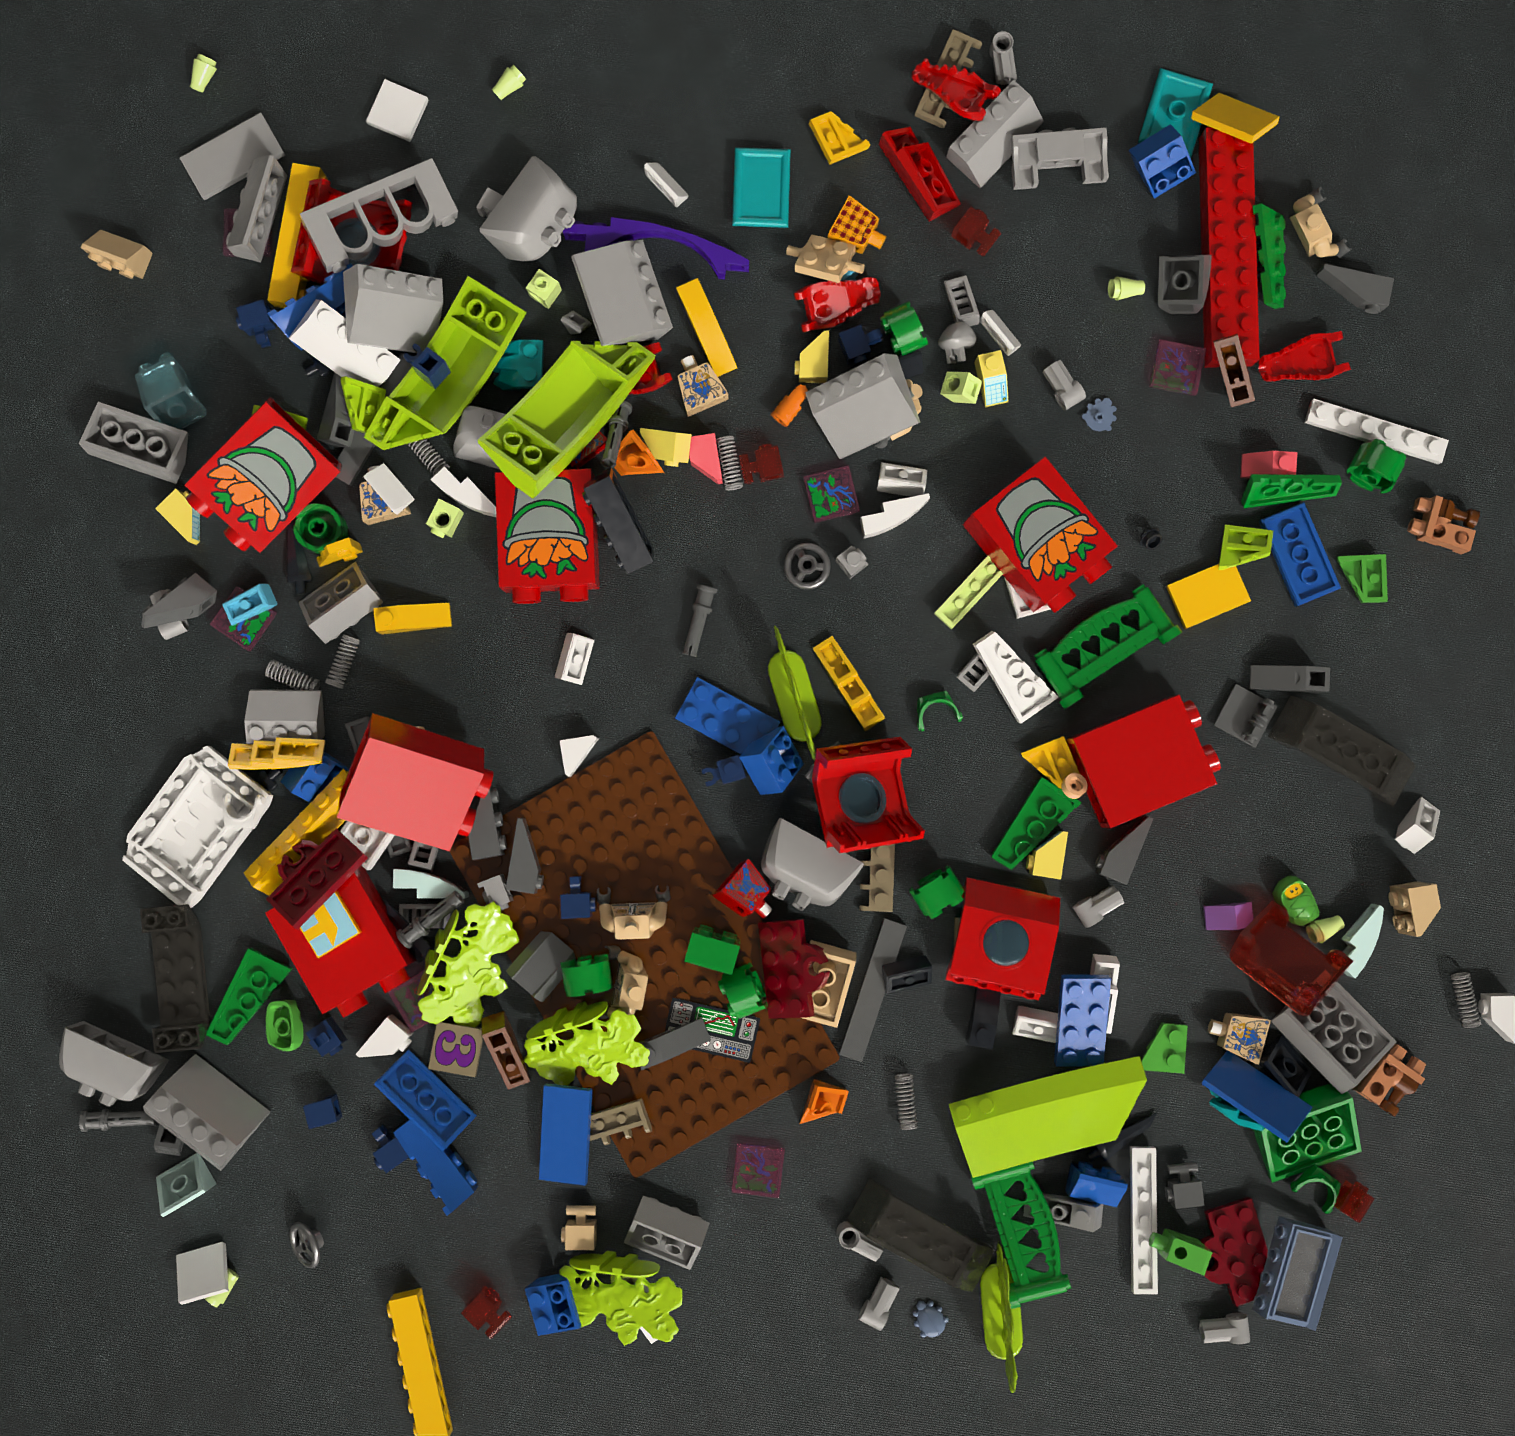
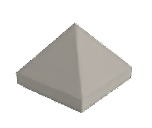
(575, 322)

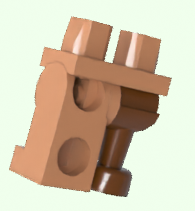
(1437, 527)
(1391, 1073)

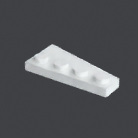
(1013, 677)

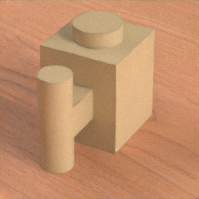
(580, 1233)

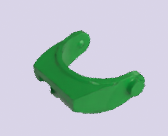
(925, 701)
(1315, 1174)

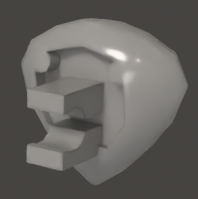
(955, 339)

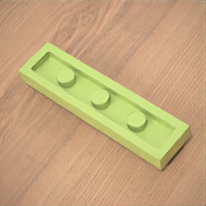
(968, 593)

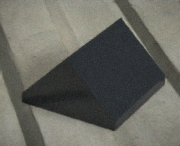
(1285, 1065)

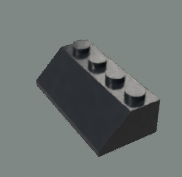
(619, 521)

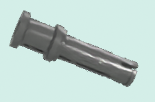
(617, 425)
(701, 608)
(422, 925)
(105, 1119)

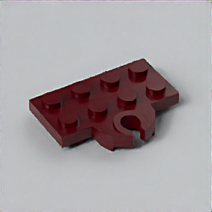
(314, 876)
(789, 968)
(1236, 1248)

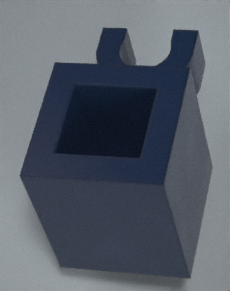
(255, 321)
(856, 344)
(428, 366)
(728, 770)
(577, 903)
(327, 1037)
(390, 1152)

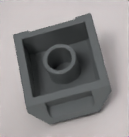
(1183, 283)
(539, 965)

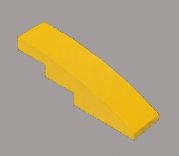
(706, 327)
(848, 683)
(276, 754)

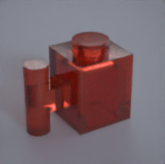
(972, 229)
(767, 464)
(1353, 1200)
(483, 1309)

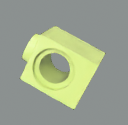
(543, 288)
(961, 387)
(440, 509)

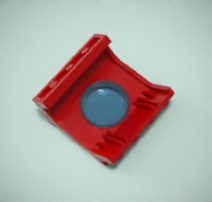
(350, 232)
(863, 795)
(1005, 939)

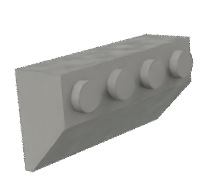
(987, 142)
(257, 208)
(135, 442)

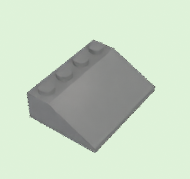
(622, 293)
(391, 308)
(864, 405)
(1337, 1038)
(206, 1111)

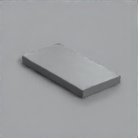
(229, 156)

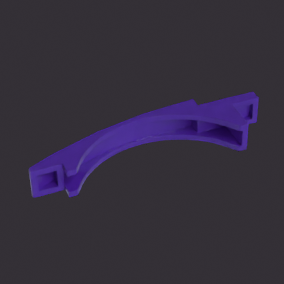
(622, 230)

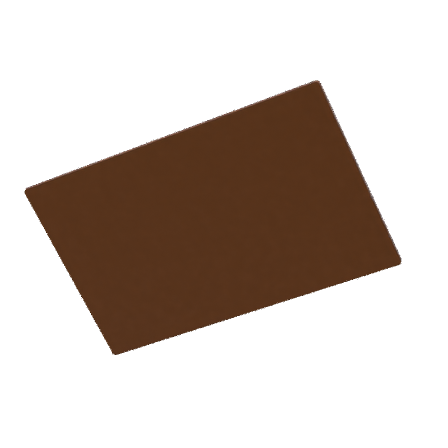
(628, 830)

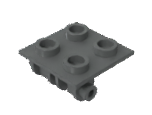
(1245, 715)

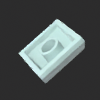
(183, 1183)

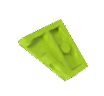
(362, 402)
(1243, 545)

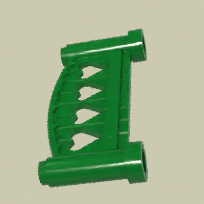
(1152, 624)
(1028, 1282)

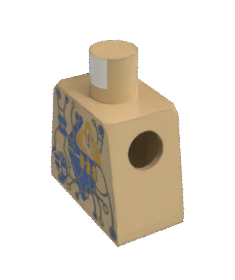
(700, 386)
(373, 506)
(1241, 1034)

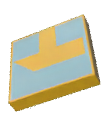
(330, 926)

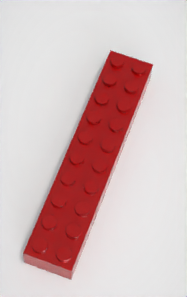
(1230, 238)

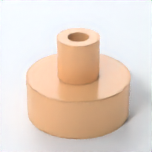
(1074, 785)

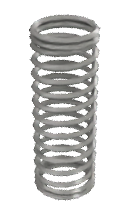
(728, 440)
(429, 456)
(275, 667)
(336, 683)
(1467, 1022)
(906, 1124)

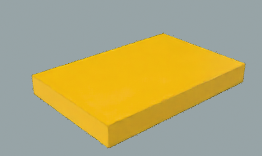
(1235, 118)
(1207, 594)

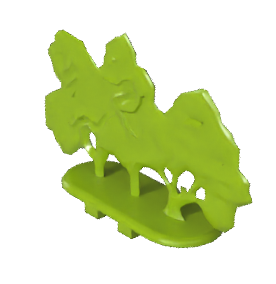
(794, 695)
(470, 972)
(591, 1049)
(624, 1304)
(1000, 1322)

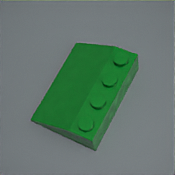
(1323, 1136)

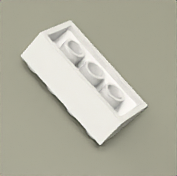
(324, 336)

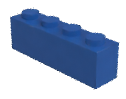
(330, 293)
(443, 1169)

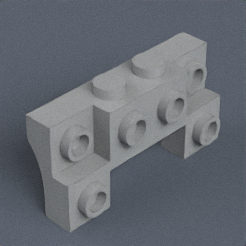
(1059, 150)

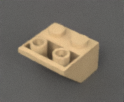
(118, 253)
(1414, 906)

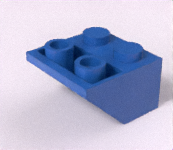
(1162, 160)
(772, 761)
(312, 779)
(1095, 1184)
(552, 1305)

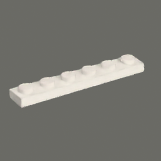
(1368, 428)
(1143, 1219)

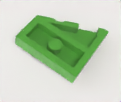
(1366, 576)
(1167, 1049)

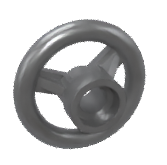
(825, 566)
(309, 1243)

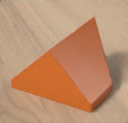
(635, 457)
(823, 1101)

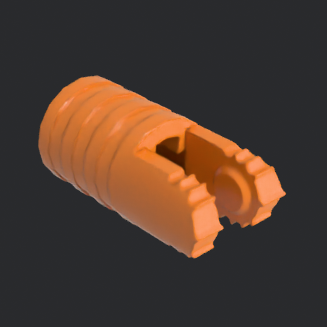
(790, 406)

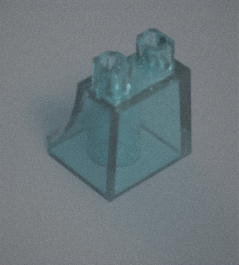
(169, 393)

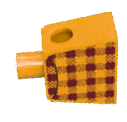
(856, 226)

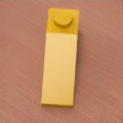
(412, 617)

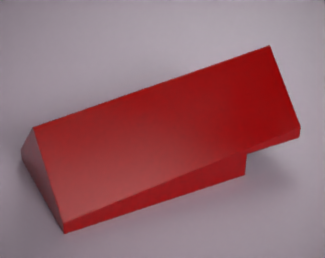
(919, 172)

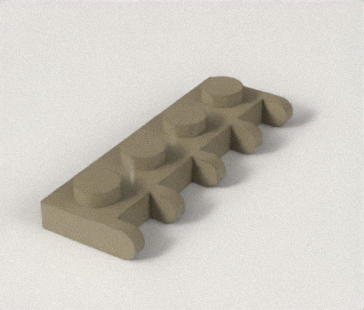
(953, 54)
(881, 879)
(619, 1119)

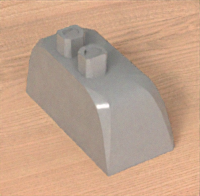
(531, 214)
(472, 425)
(806, 866)
(107, 1063)

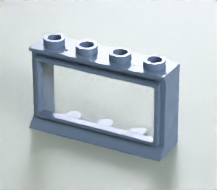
(1297, 1273)

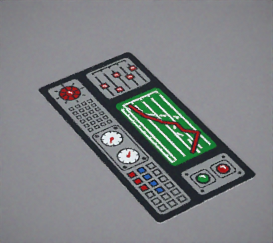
(728, 1034)

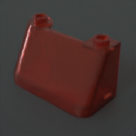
(1286, 961)

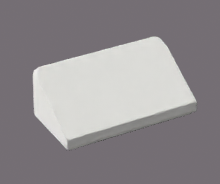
(665, 183)
(999, 332)
(901, 480)
(389, 488)
(574, 658)
(1035, 1024)

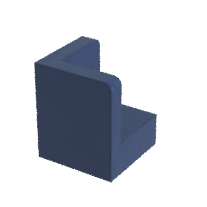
(323, 1112)

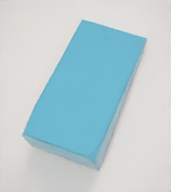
(249, 603)

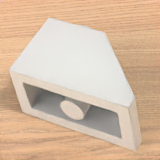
(1418, 826)
(1499, 1013)
(387, 1039)

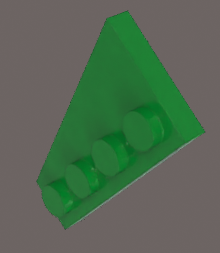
(1271, 255)
(1277, 489)
(1035, 820)
(248, 991)

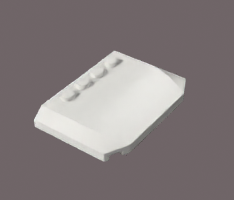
(182, 833)

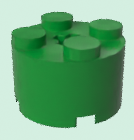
(904, 329)
(1376, 466)
(308, 527)
(937, 892)
(586, 975)
(743, 991)

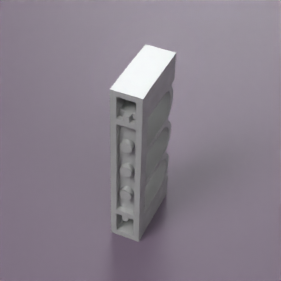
(431, 188)

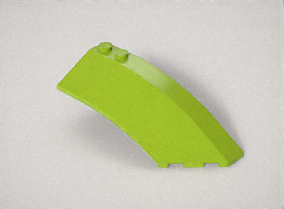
(471, 344)
(563, 412)
(1047, 1115)

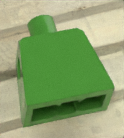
(1181, 1250)

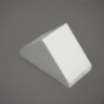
(575, 751)

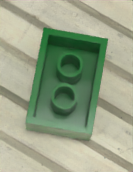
(713, 949)

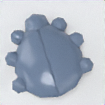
(1100, 415)
(929, 1319)

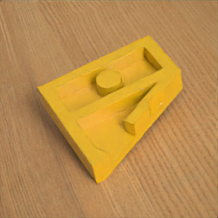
(836, 137)
(344, 549)
(1052, 760)

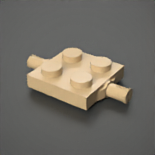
(825, 258)

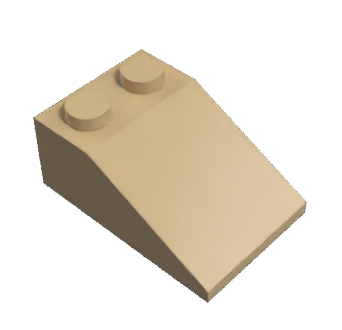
(830, 999)

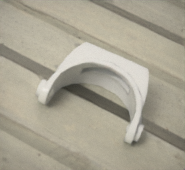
(233, 820)

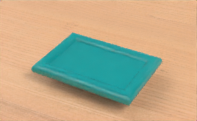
(1172, 103)
(761, 187)

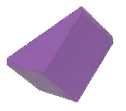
(1228, 916)

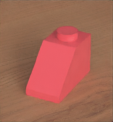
(705, 457)
(1268, 463)

